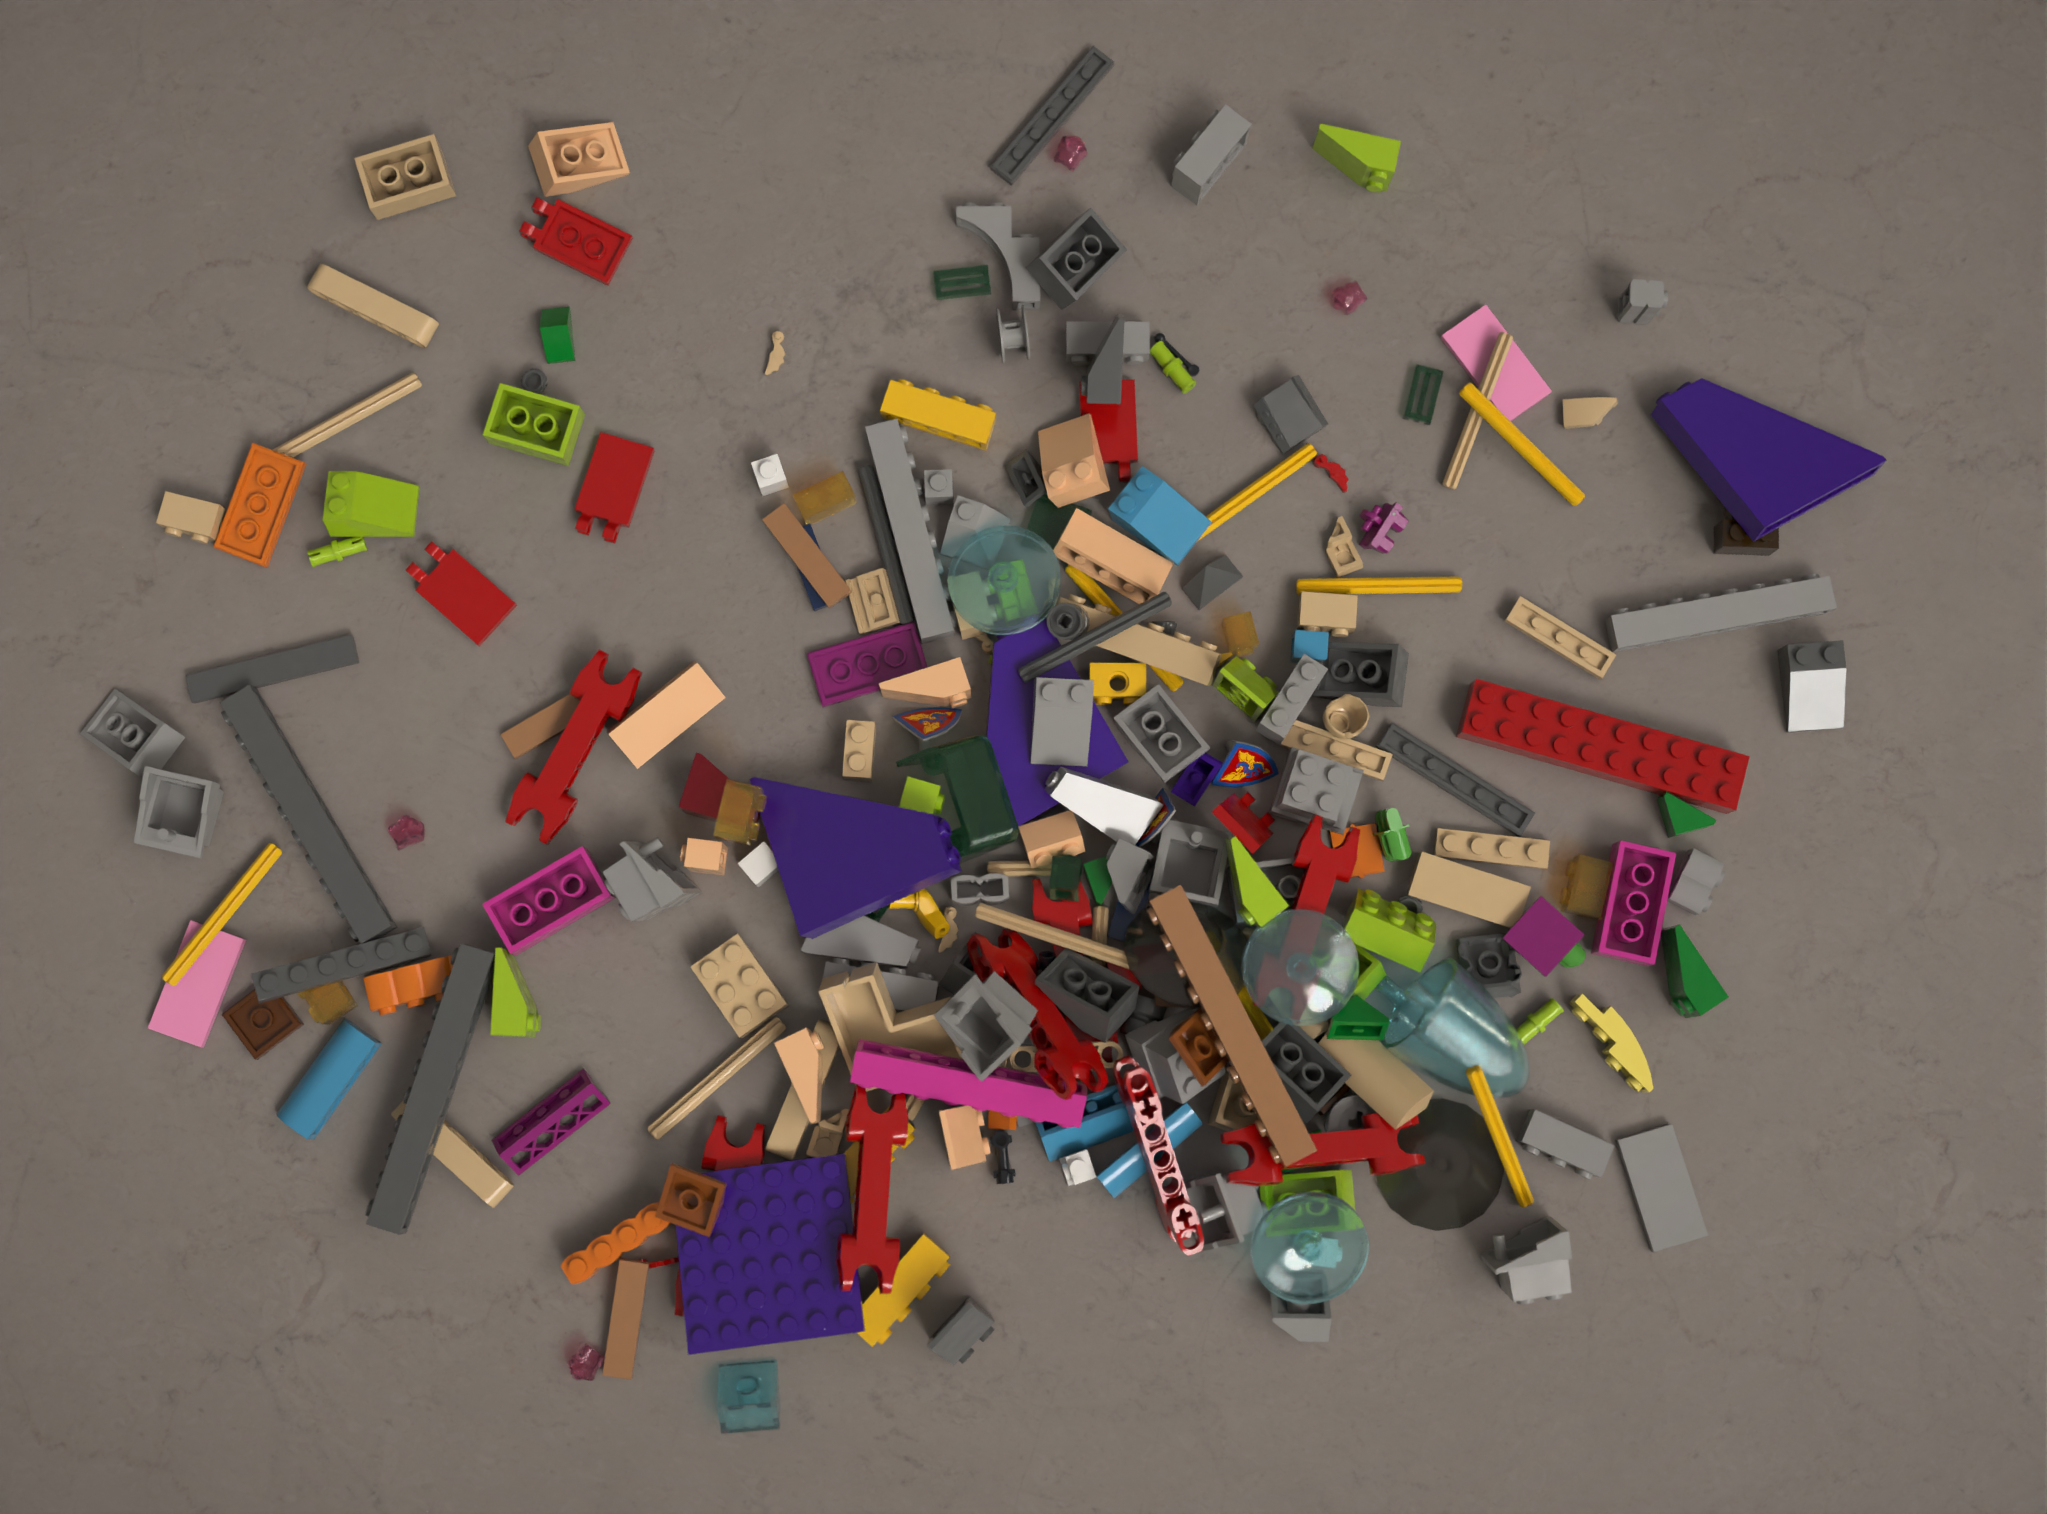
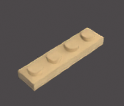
(1560, 638)
(1345, 751)
(1491, 848)

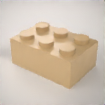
(405, 177)
(739, 986)

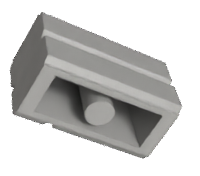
(1641, 301)

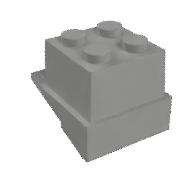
(1315, 787)
(177, 812)
(1190, 858)
(646, 882)
(986, 1022)
(1162, 1061)
(1224, 1209)
(1532, 1262)

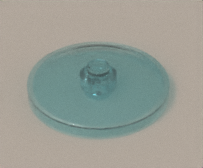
(1004, 580)
(1300, 967)
(1309, 1247)

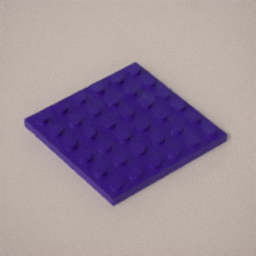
(771, 1259)

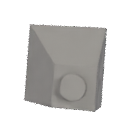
(966, 520)
(1130, 872)
(1302, 1321)

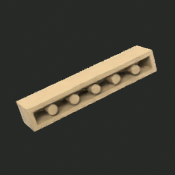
(1155, 647)

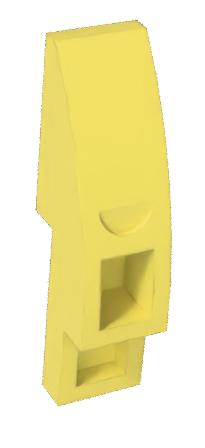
(1623, 1048)

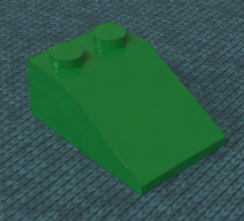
(1688, 975)

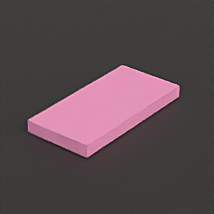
(1518, 383)
(193, 1004)

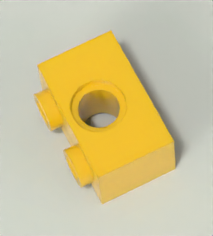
(1131, 673)

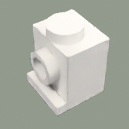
(1077, 1167)

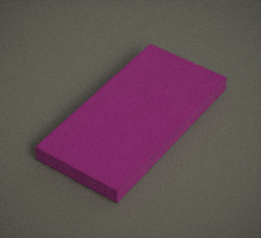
(862, 663)

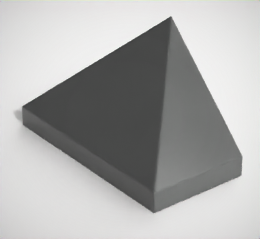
(1026, 477)
(1212, 581)

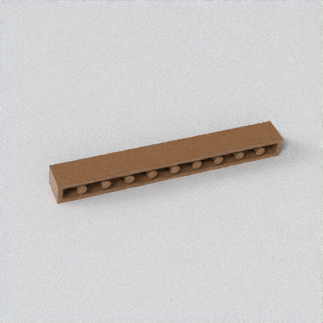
(1231, 1026)

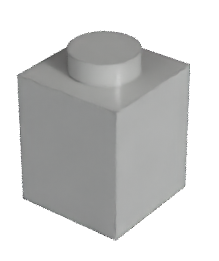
(938, 487)

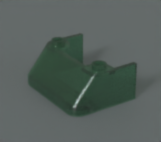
(976, 792)

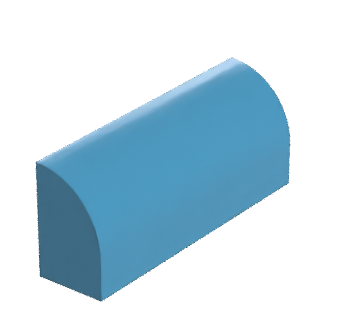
(328, 1079)
(1102, 1120)
(1131, 1165)

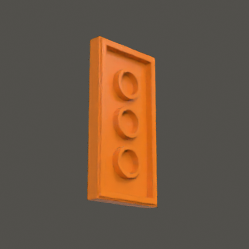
(259, 505)

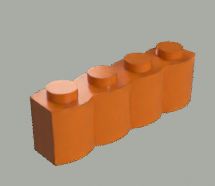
(407, 985)
(612, 1246)

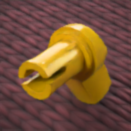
(926, 912)

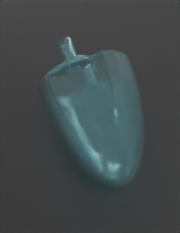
(1451, 1025)

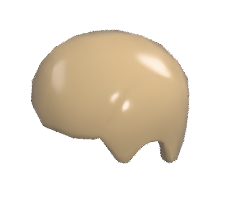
(1346, 716)

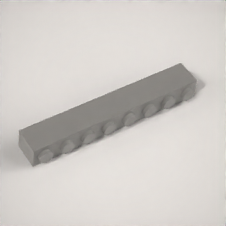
(910, 531)
(1720, 613)

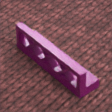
(546, 1119)

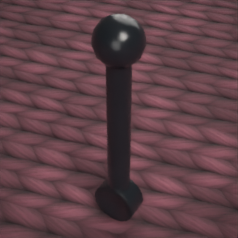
(1193, 369)

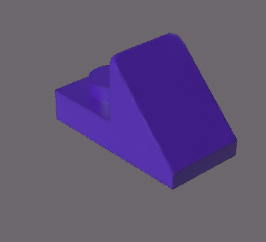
(1196, 778)

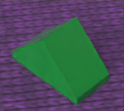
(557, 335)
(1680, 816)
(1098, 878)
(1358, 1022)

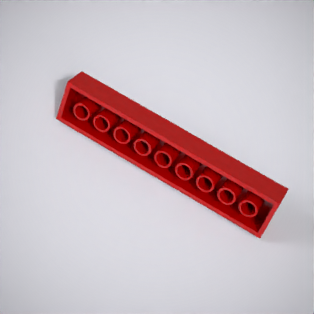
(1602, 746)

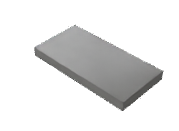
(1661, 1188)

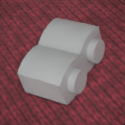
(1695, 882)
(990, 889)

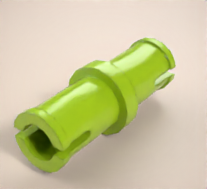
(1172, 367)
(336, 550)
(1536, 1022)

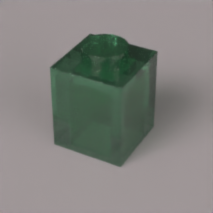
(1065, 878)

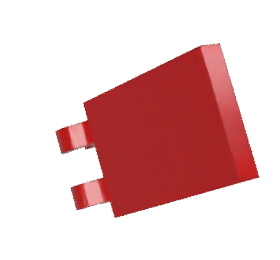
(577, 240)
(1116, 429)
(613, 484)
(462, 594)
(1243, 822)

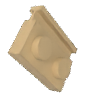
(872, 601)

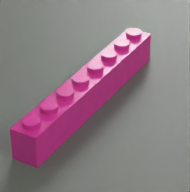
(954, 1083)

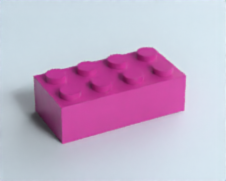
(548, 901)
(1634, 903)

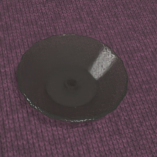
(1155, 965)
(1452, 1195)

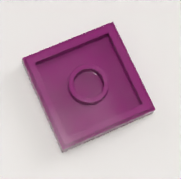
(1543, 936)

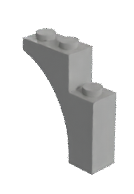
(995, 228)

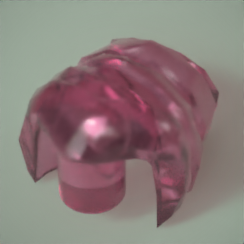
(1070, 152)
(1348, 297)
(407, 832)
(585, 1363)

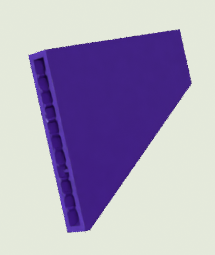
(1758, 458)
(1011, 723)
(850, 853)

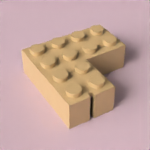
(864, 1010)

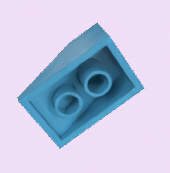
(1158, 516)

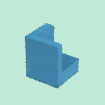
(1310, 643)

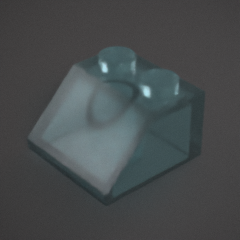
(748, 1397)

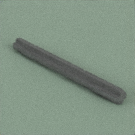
(886, 544)
(1094, 637)

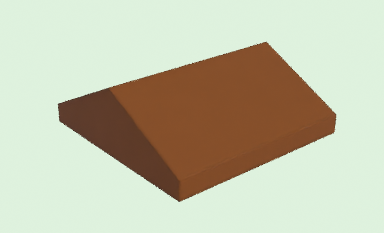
(1197, 1048)
(691, 1200)

